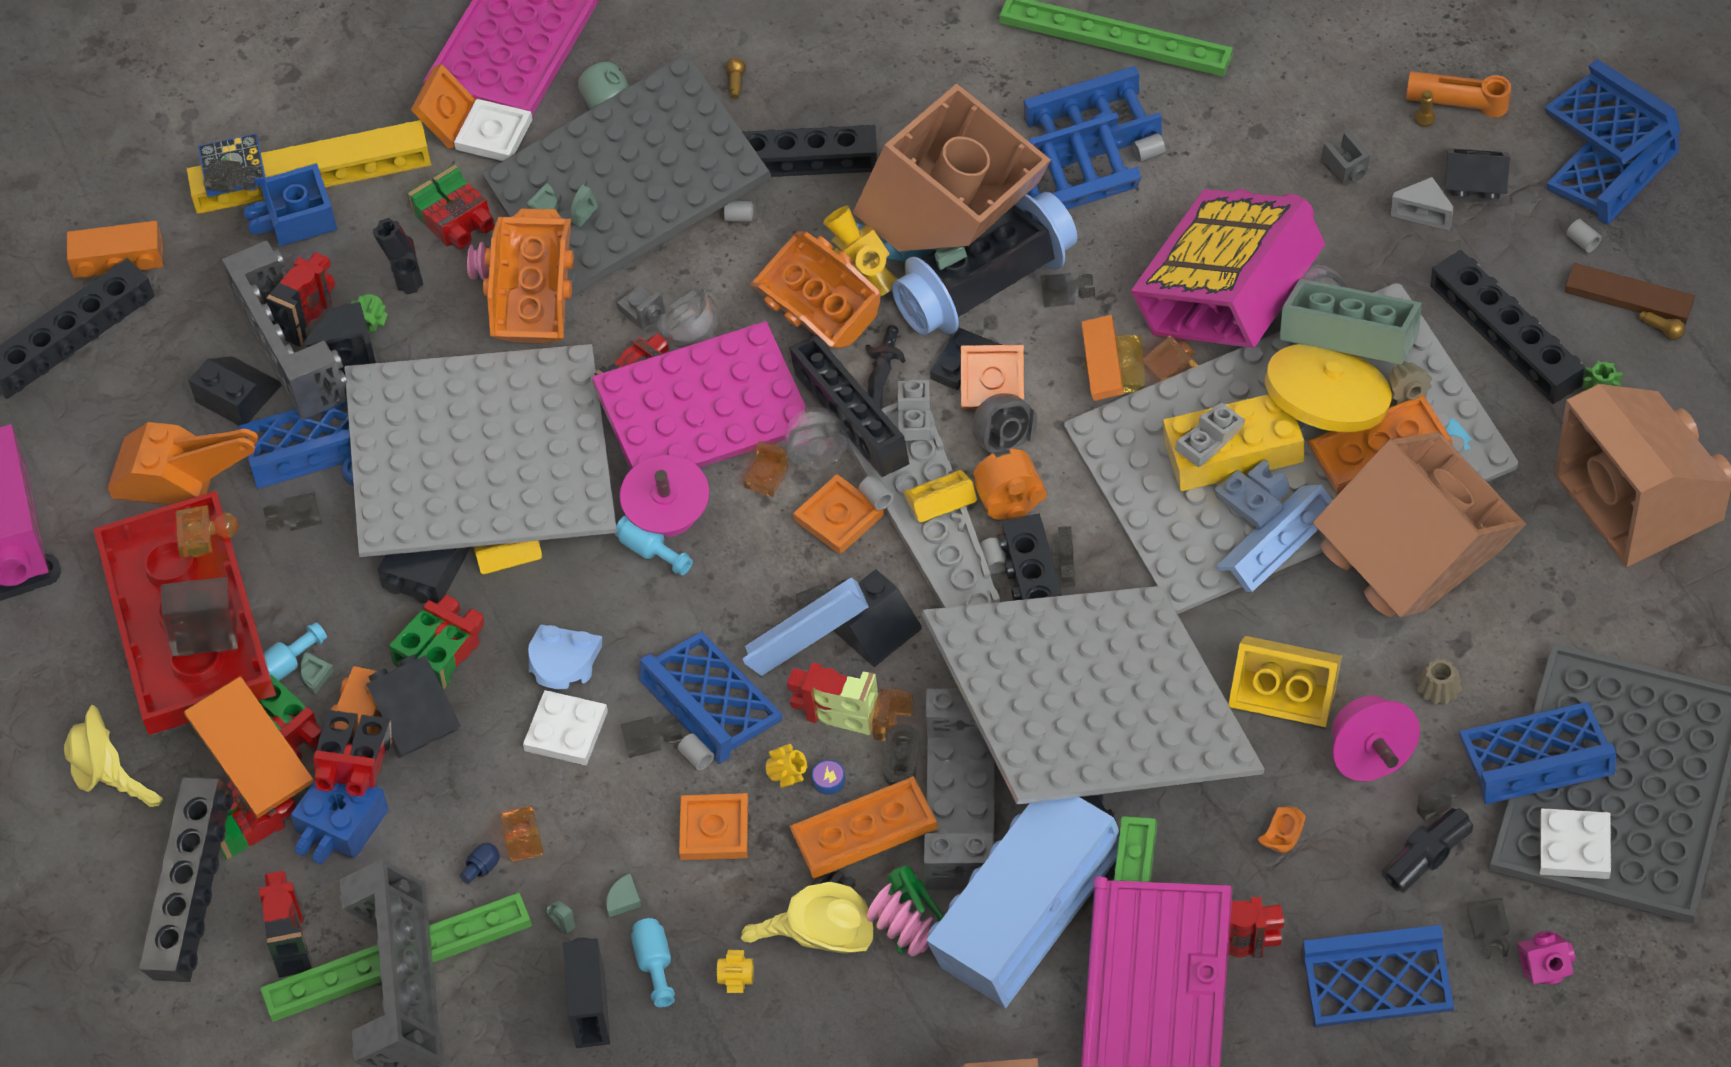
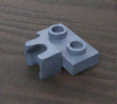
(1255, 496)

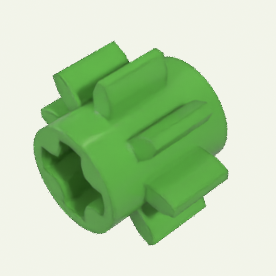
(373, 311)
(1601, 374)

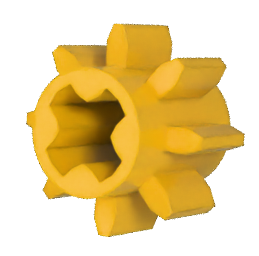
(786, 765)
(735, 971)

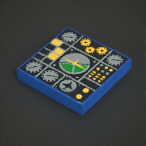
(241, 149)

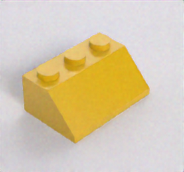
(1284, 681)

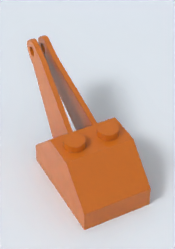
(172, 464)

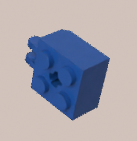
(292, 206)
(337, 820)

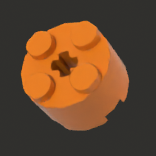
(1008, 485)

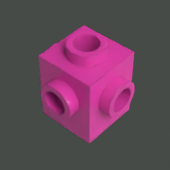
(1546, 958)

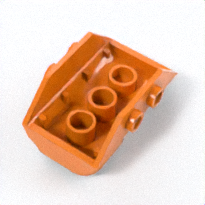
(529, 276)
(818, 290)

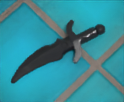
(882, 364)

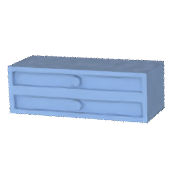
(1024, 895)

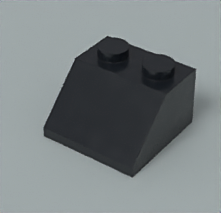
(1477, 172)
(347, 333)
(232, 388)
(883, 624)

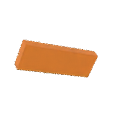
(1102, 357)

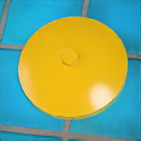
(1328, 388)

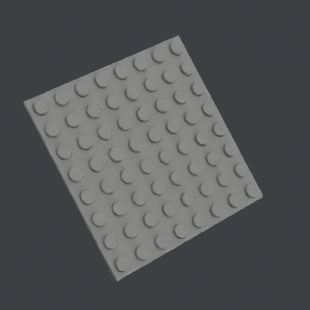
(477, 450)
(1091, 694)

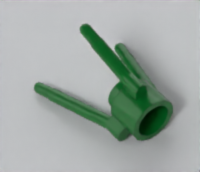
(906, 881)

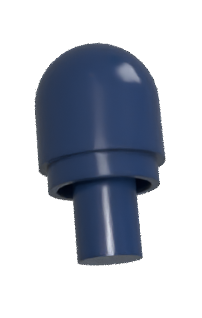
(480, 862)

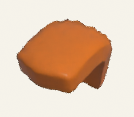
(1284, 829)

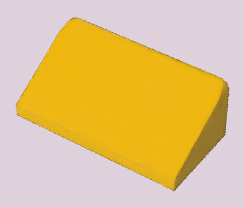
(940, 496)
(503, 556)

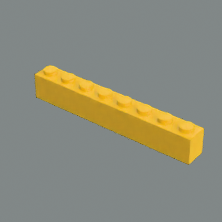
(338, 160)

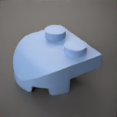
(562, 656)

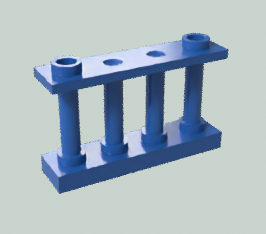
(1087, 95)
(1093, 186)

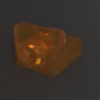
(1170, 358)
(767, 469)
(888, 707)
(521, 833)

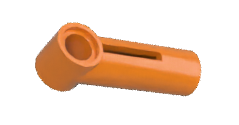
(1487, 95)

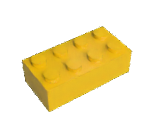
(1265, 436)

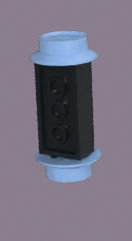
(1017, 244)

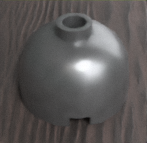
(1004, 423)

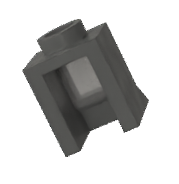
(1347, 161)

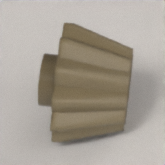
(1408, 382)
(1439, 682)

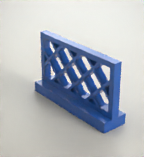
(1629, 99)
(1615, 192)
(300, 459)
(685, 704)
(1545, 770)
(1371, 947)

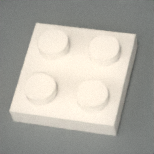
(493, 130)
(565, 727)
(1575, 843)

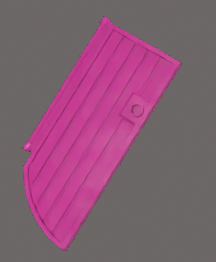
(1156, 974)

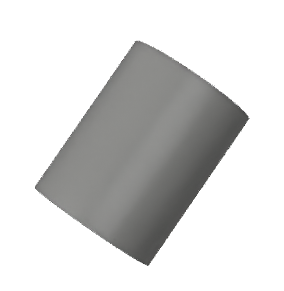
(1148, 147)
(739, 211)
(1583, 235)
(876, 492)
(994, 555)
(695, 751)

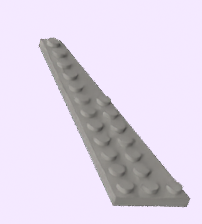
(945, 545)

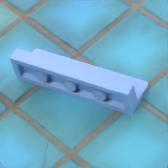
(1276, 541)
(805, 627)

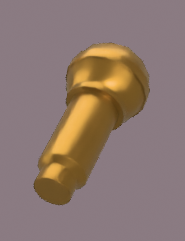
(735, 68)
(1425, 115)
(1672, 328)

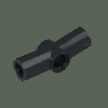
(401, 254)
(1427, 849)

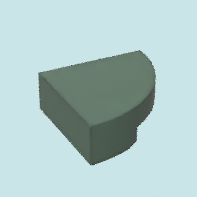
(544, 199)
(582, 206)
(949, 255)
(314, 672)
(622, 897)
(561, 916)

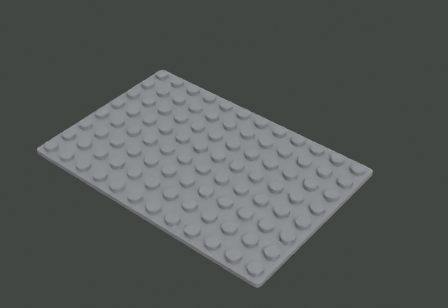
(1192, 530)

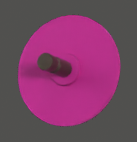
(664, 494)
(1373, 737)

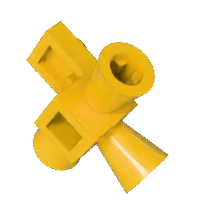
(862, 247)

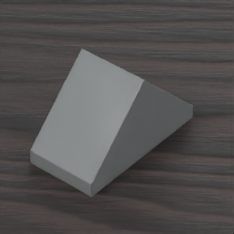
(1423, 204)

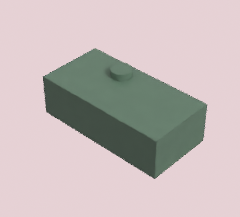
(1350, 321)

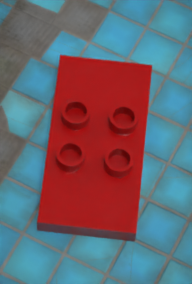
(136, 561)

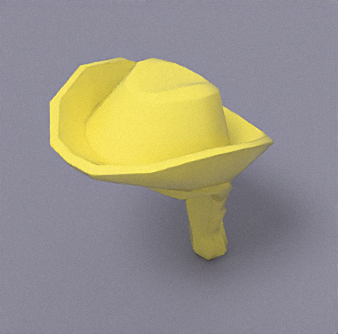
(96, 760)
(821, 918)

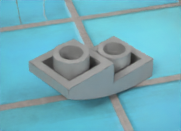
(914, 409)
(1210, 435)

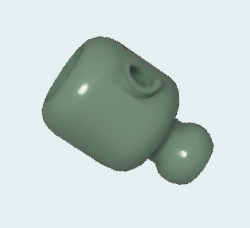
(601, 83)

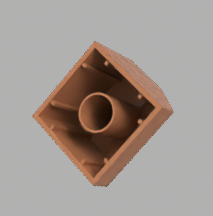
(948, 176)
(1639, 470)
(1415, 524)

